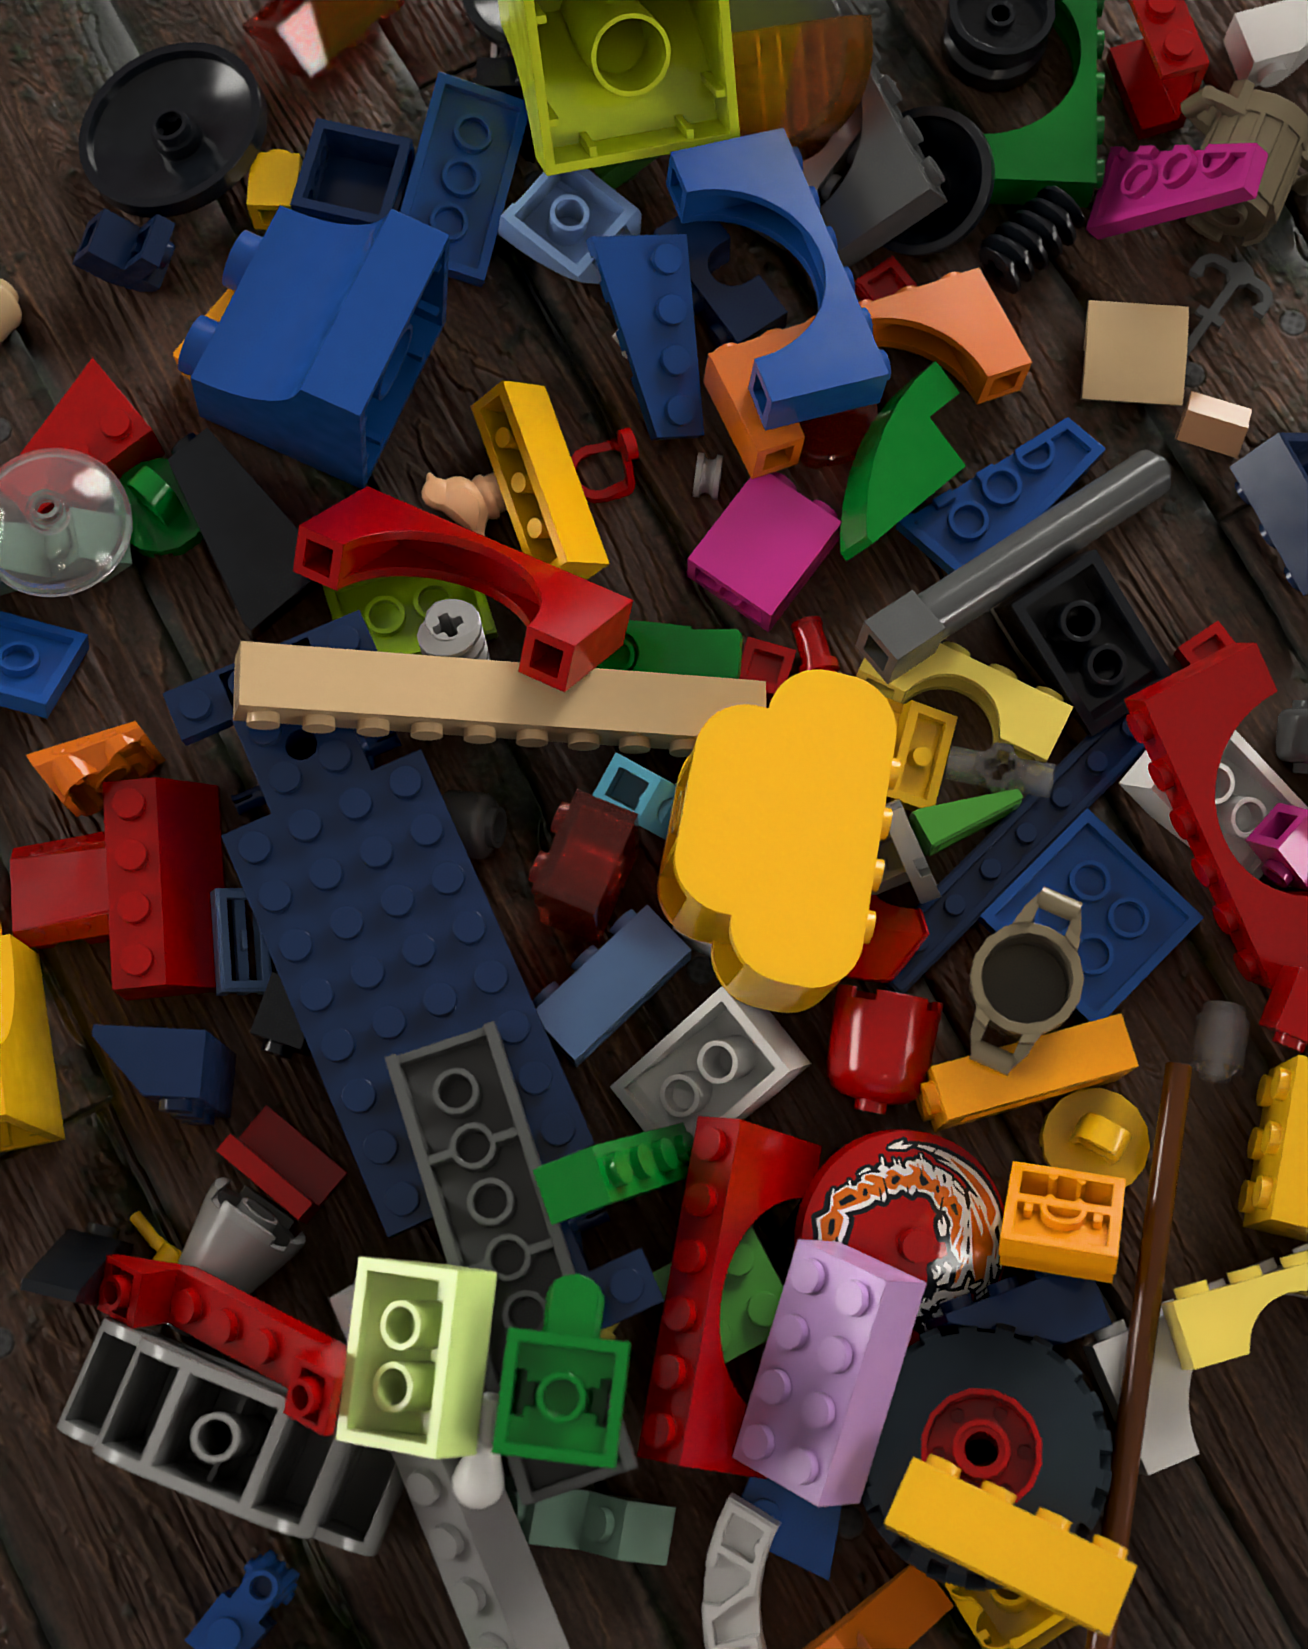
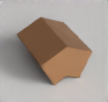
(1213, 424)

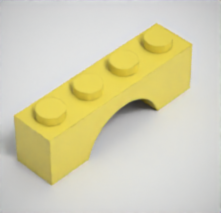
(1016, 712)
(1219, 1321)

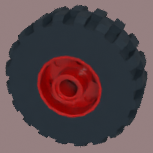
(1000, 1395)

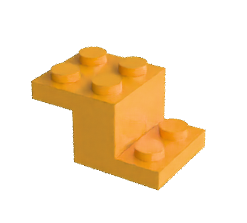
(1062, 1222)

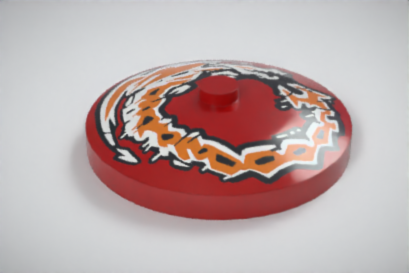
(914, 1207)

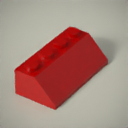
(160, 876)

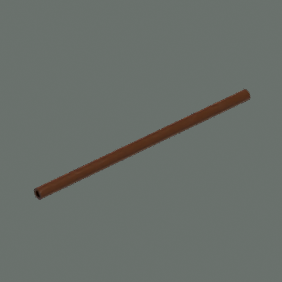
(1145, 1316)

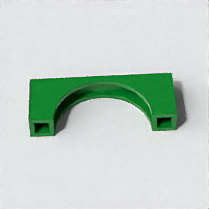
(1063, 143)

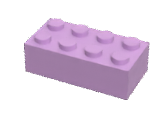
(828, 1372)

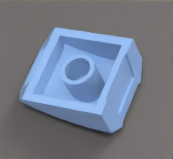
(559, 217)

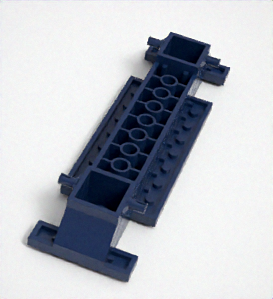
(387, 943)

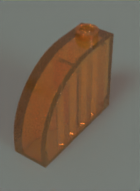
(802, 76)

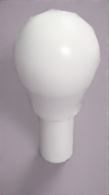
(481, 1477)

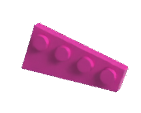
(1174, 184)

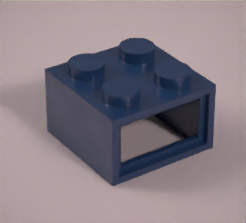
(352, 174)

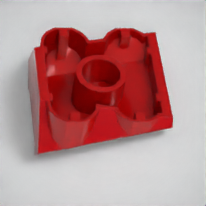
(60, 891)

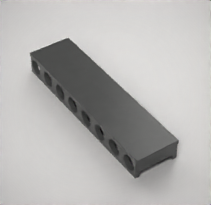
(488, 1206)

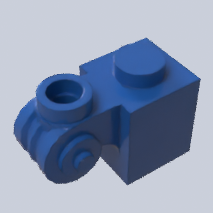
(241, 1615)

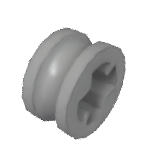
(708, 476)

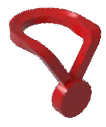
(628, 447)

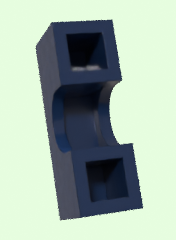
(729, 311)

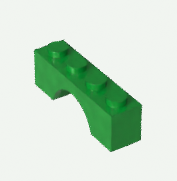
(614, 1171)

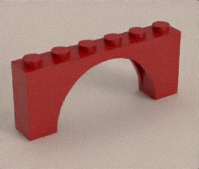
(376, 536)
(1185, 733)
(731, 1180)

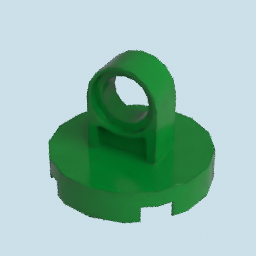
(158, 511)

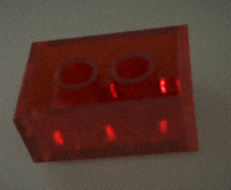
(586, 866)

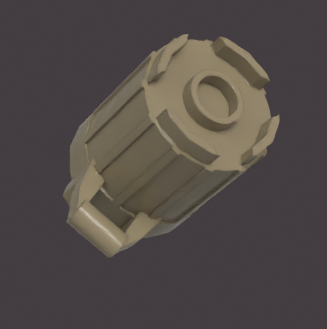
(1257, 118)
(1026, 980)

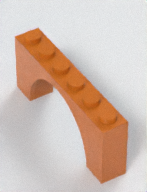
(943, 321)

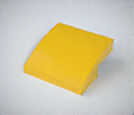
(923, 749)

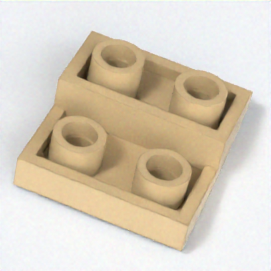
(1135, 353)

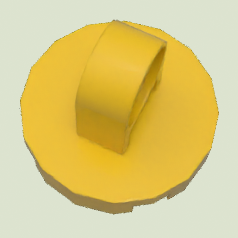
(1096, 1135)

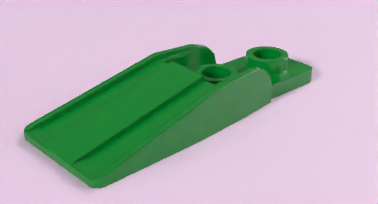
(678, 650)

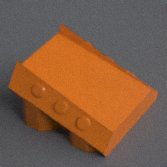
(81, 765)

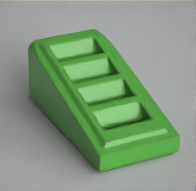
(951, 822)

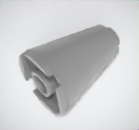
(239, 1238)

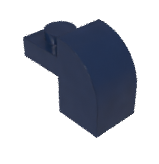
(125, 252)

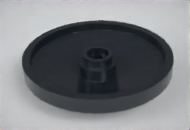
(173, 130)

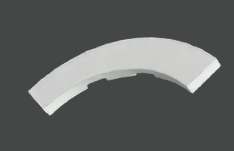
(735, 1576)

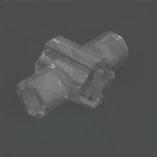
(977, 768)

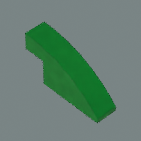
(898, 461)

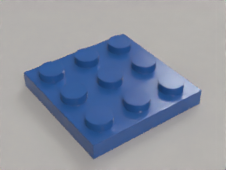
(1126, 910)

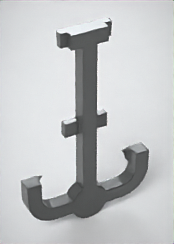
(1238, 276)

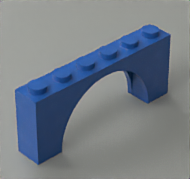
(763, 187)

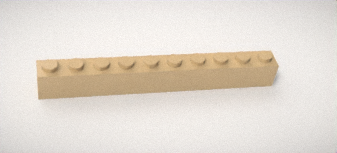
(475, 699)

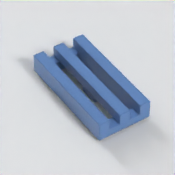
(221, 946)

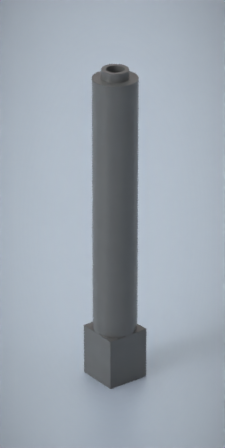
(916, 624)

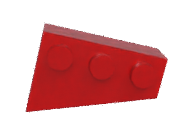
(98, 422)

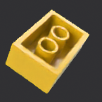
(1278, 1187)

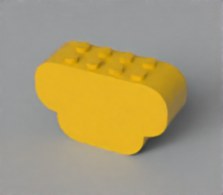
(783, 837)

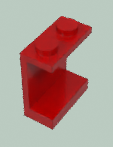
(1160, 68)

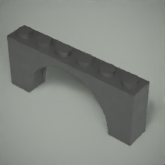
(890, 177)

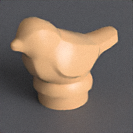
(465, 500)

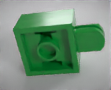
(564, 1382)

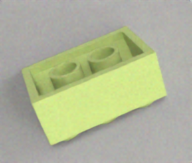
(416, 1357)

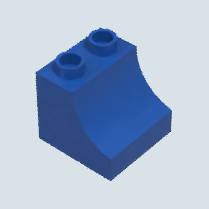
(321, 336)

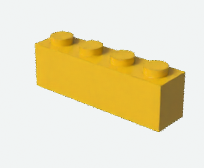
(538, 478)
(1010, 1545)

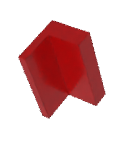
(283, 1164)

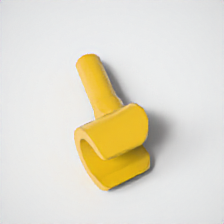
(165, 1251)

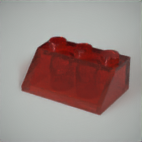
(312, 32)

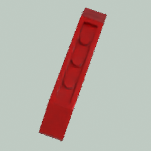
(235, 1323)

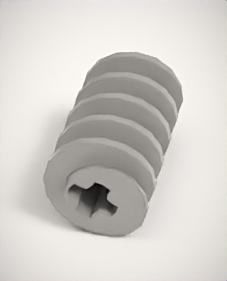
(453, 630)

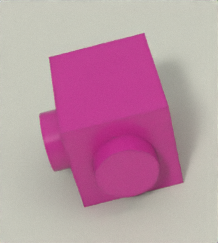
(1283, 845)

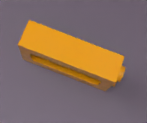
(1054, 1067)

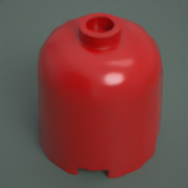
(881, 1046)

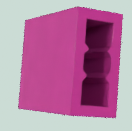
(764, 548)

